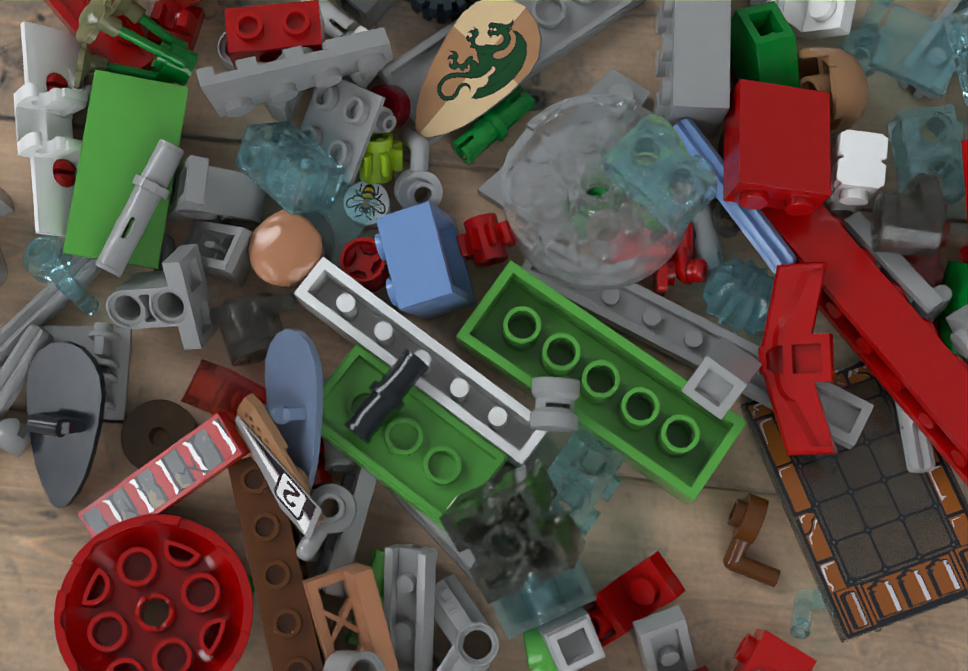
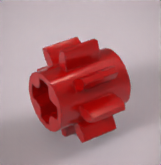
(485, 240)

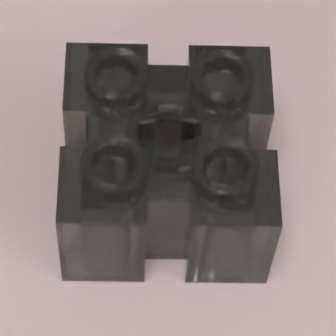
(513, 531)

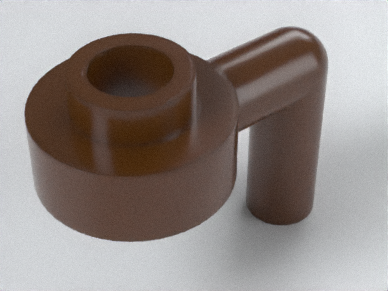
(747, 519)

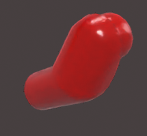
(687, 267)

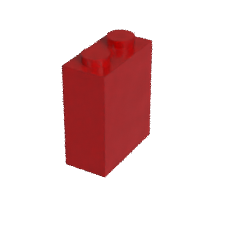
(777, 148)

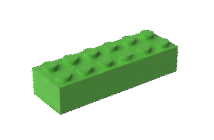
(625, 393)

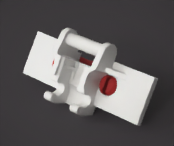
(44, 122)

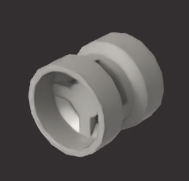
(554, 404)

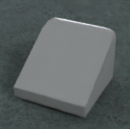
(571, 640)

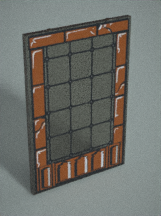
(868, 528)

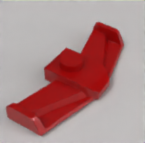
(798, 359)

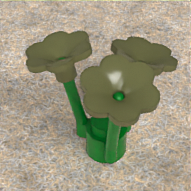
(170, 58)

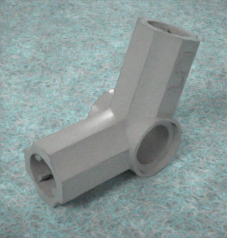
(457, 619)

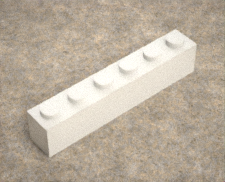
(448, 381)

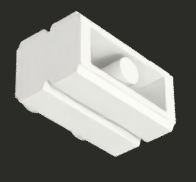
(856, 170)

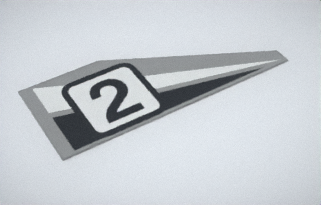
(286, 490)

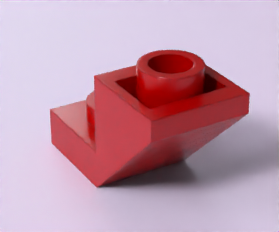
(632, 597)

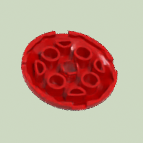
(146, 561)

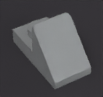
(664, 641)

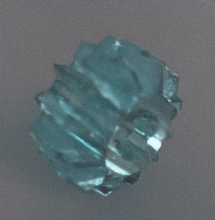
(739, 295)

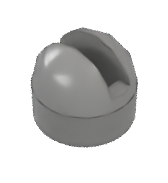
(14, 436)

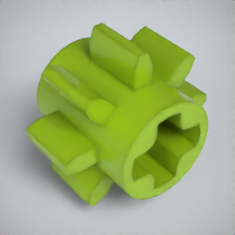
(381, 159)

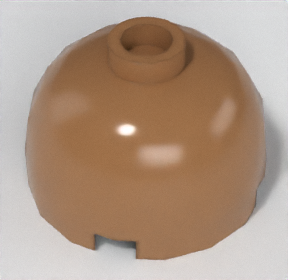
(841, 76)

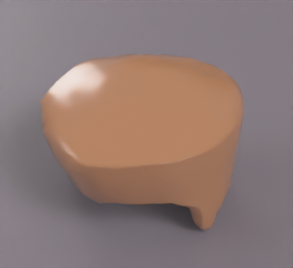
(285, 249)

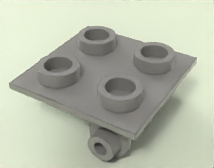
(343, 120)
(112, 351)

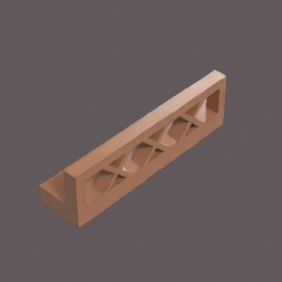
(365, 608)

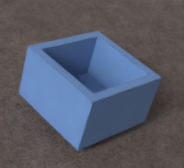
(424, 262)

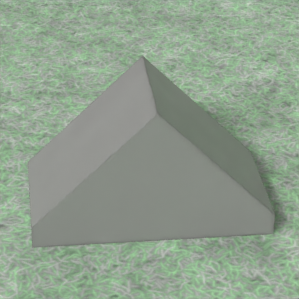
(222, 250)

